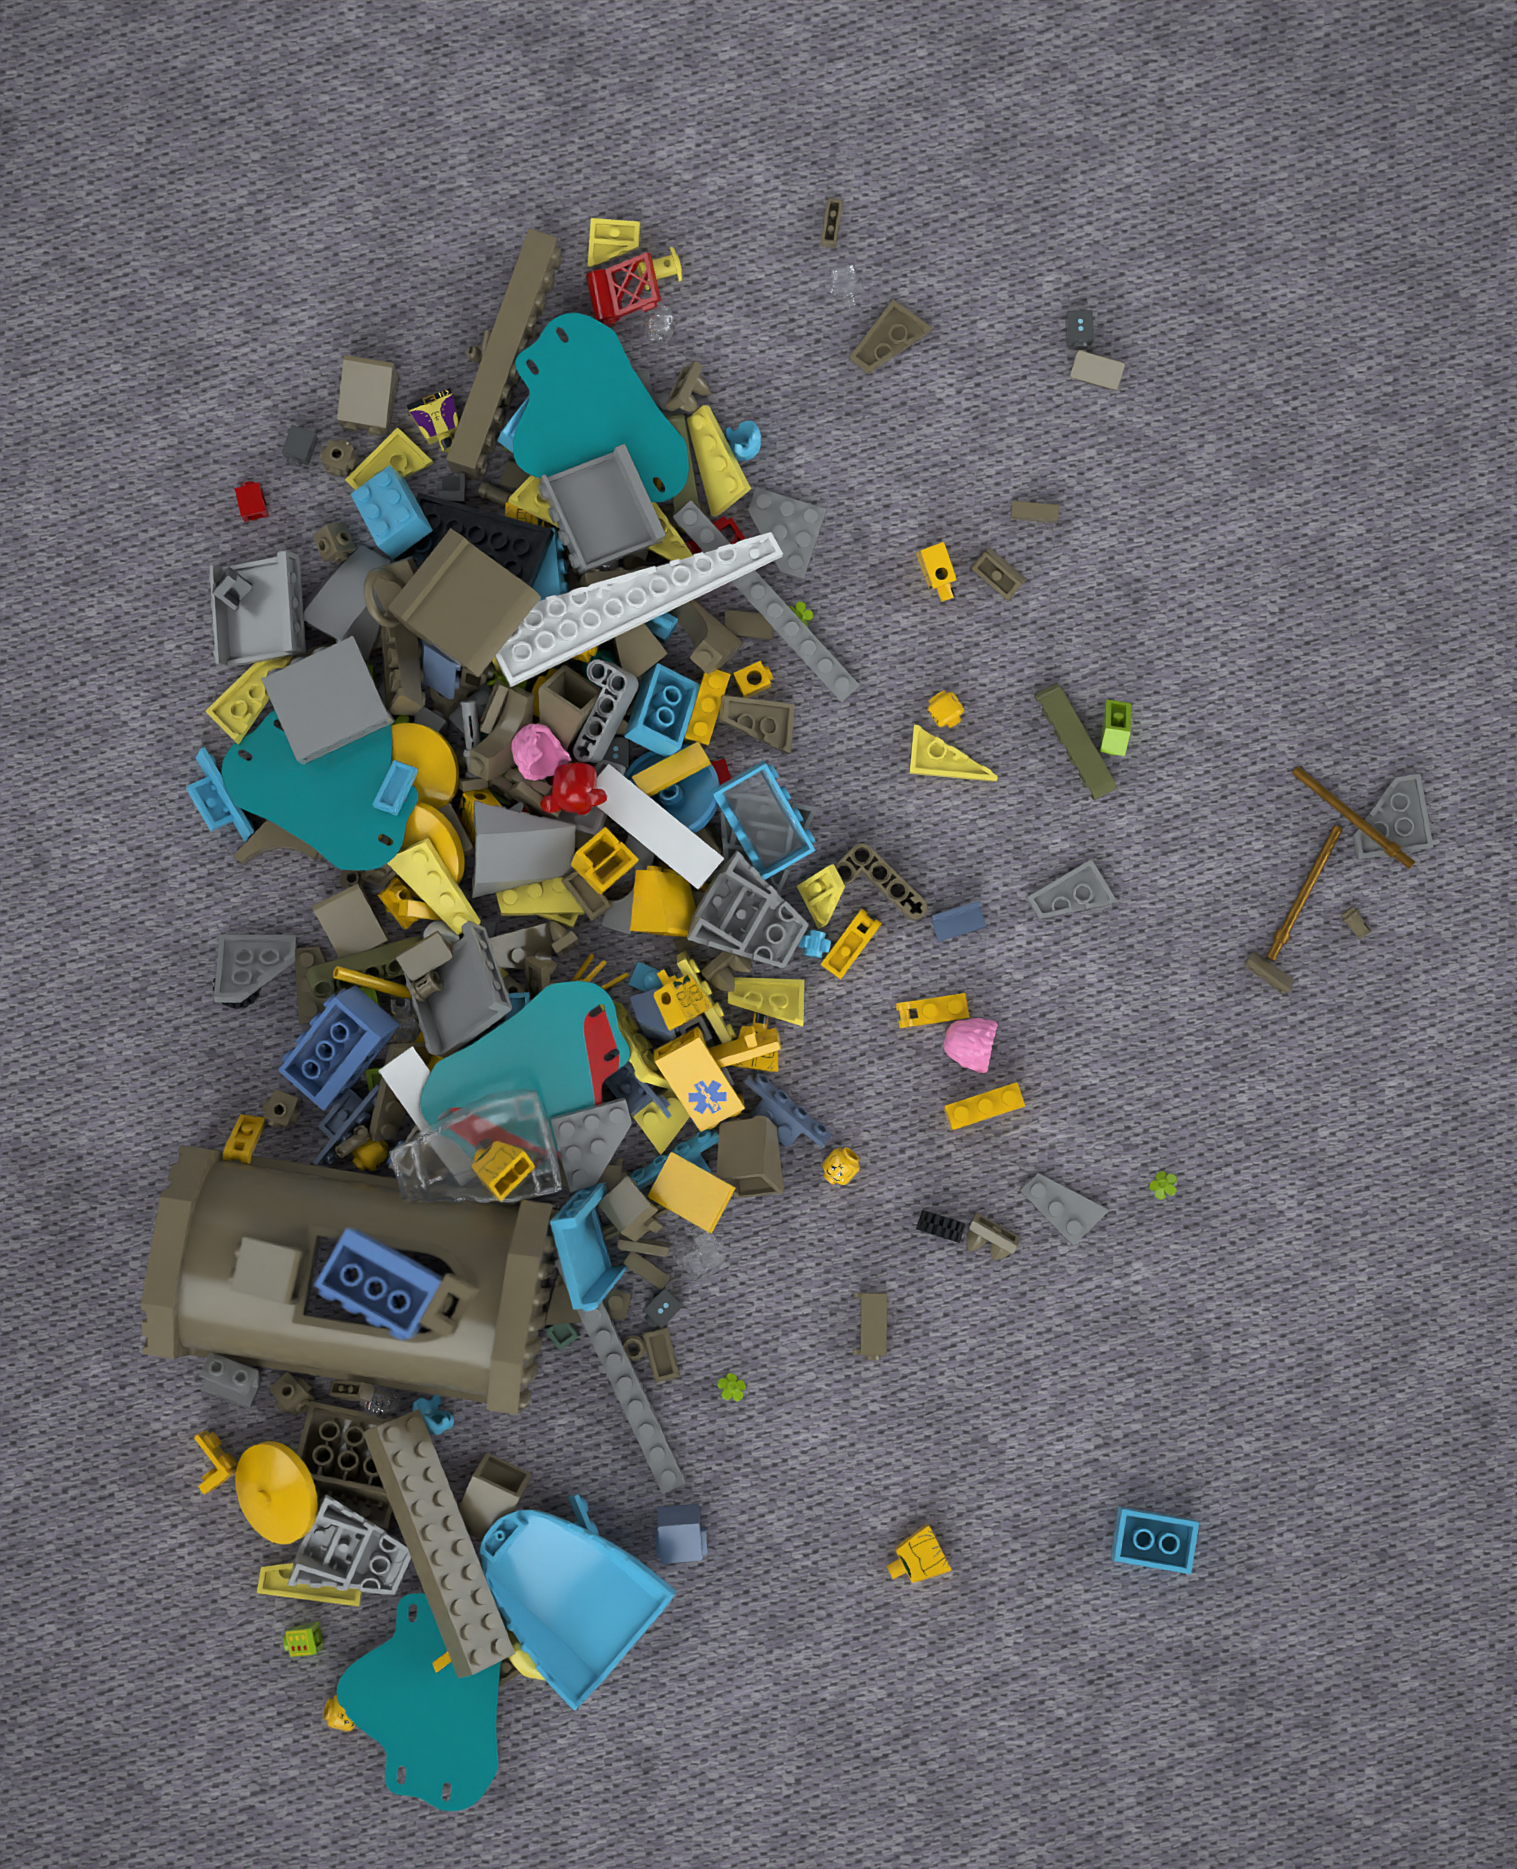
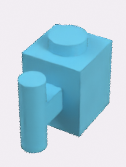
(662, 626)

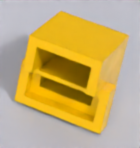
(603, 860)

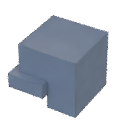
(680, 1534)

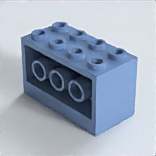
(338, 1046)
(375, 1265)

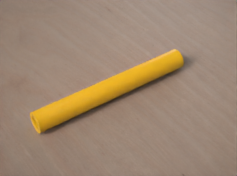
(371, 982)

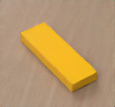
(672, 769)

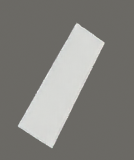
(656, 828)
(406, 1078)

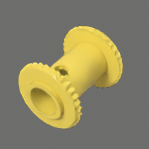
(660, 267)

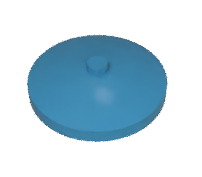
(686, 800)

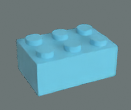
(391, 512)
(662, 710)
(1154, 1540)

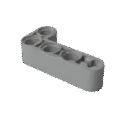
(586, 748)

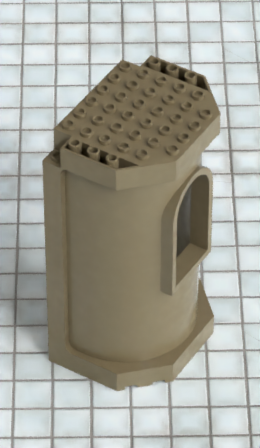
(293, 1204)

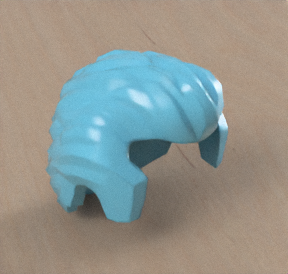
(744, 440)
(434, 1419)

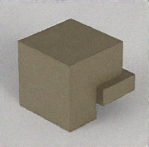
(630, 1210)

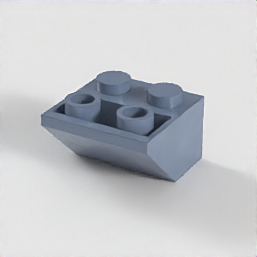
(439, 670)
(651, 1019)

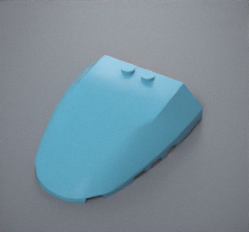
(569, 1598)

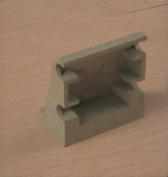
(463, 603)

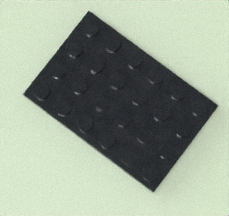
(508, 541)

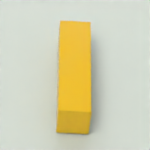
(418, 910)

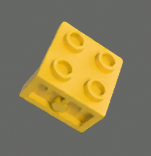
(224, 1463)

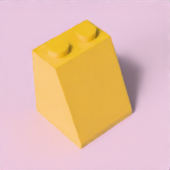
(661, 903)

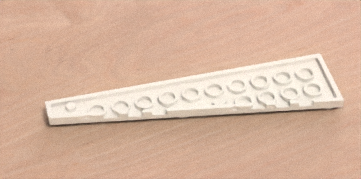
(594, 614)

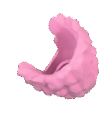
(537, 752)
(971, 1043)

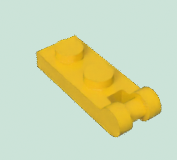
(850, 945)
(933, 1010)
(244, 1138)

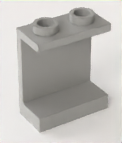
(230, 1380)

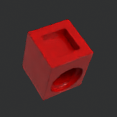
(251, 501)

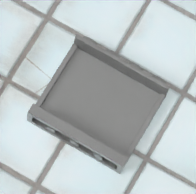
(601, 510)
(269, 615)
(326, 699)
(471, 995)

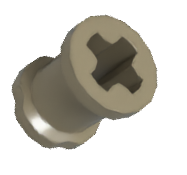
(427, 986)

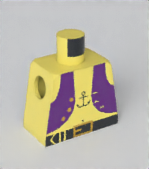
(436, 418)

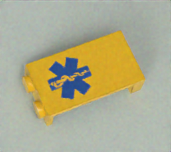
(698, 1080)

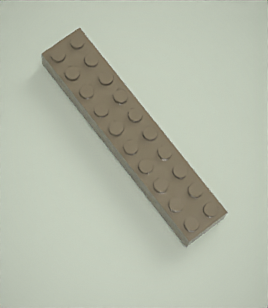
(507, 340)
(439, 1543)

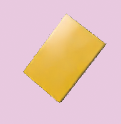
(691, 1192)

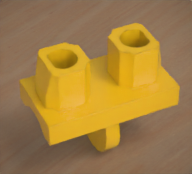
(391, 898)

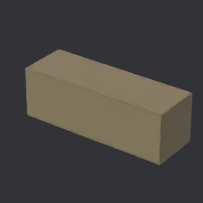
(831, 222)
(1034, 511)
(647, 1270)
(351, 1390)

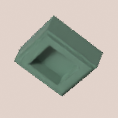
(562, 1334)

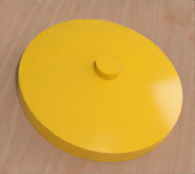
(433, 758)
(430, 823)
(276, 1492)

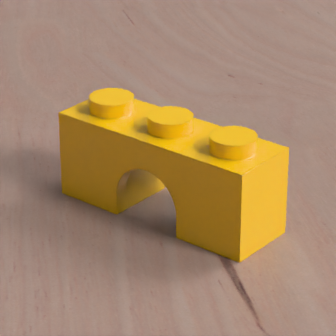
(706, 708)
(984, 1106)

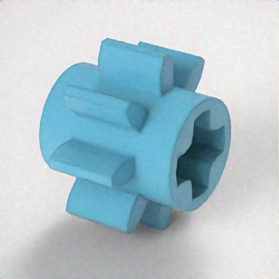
(814, 944)

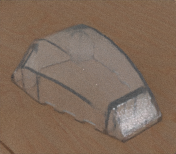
(439, 1159)

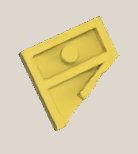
(611, 239)
(822, 894)

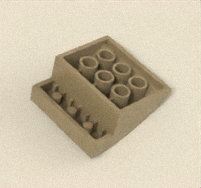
(342, 1462)

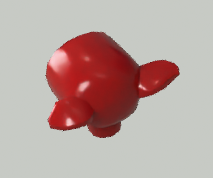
(574, 790)

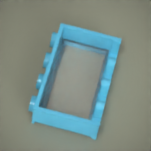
(764, 819)

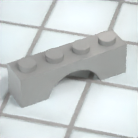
(619, 916)

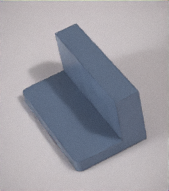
(958, 921)

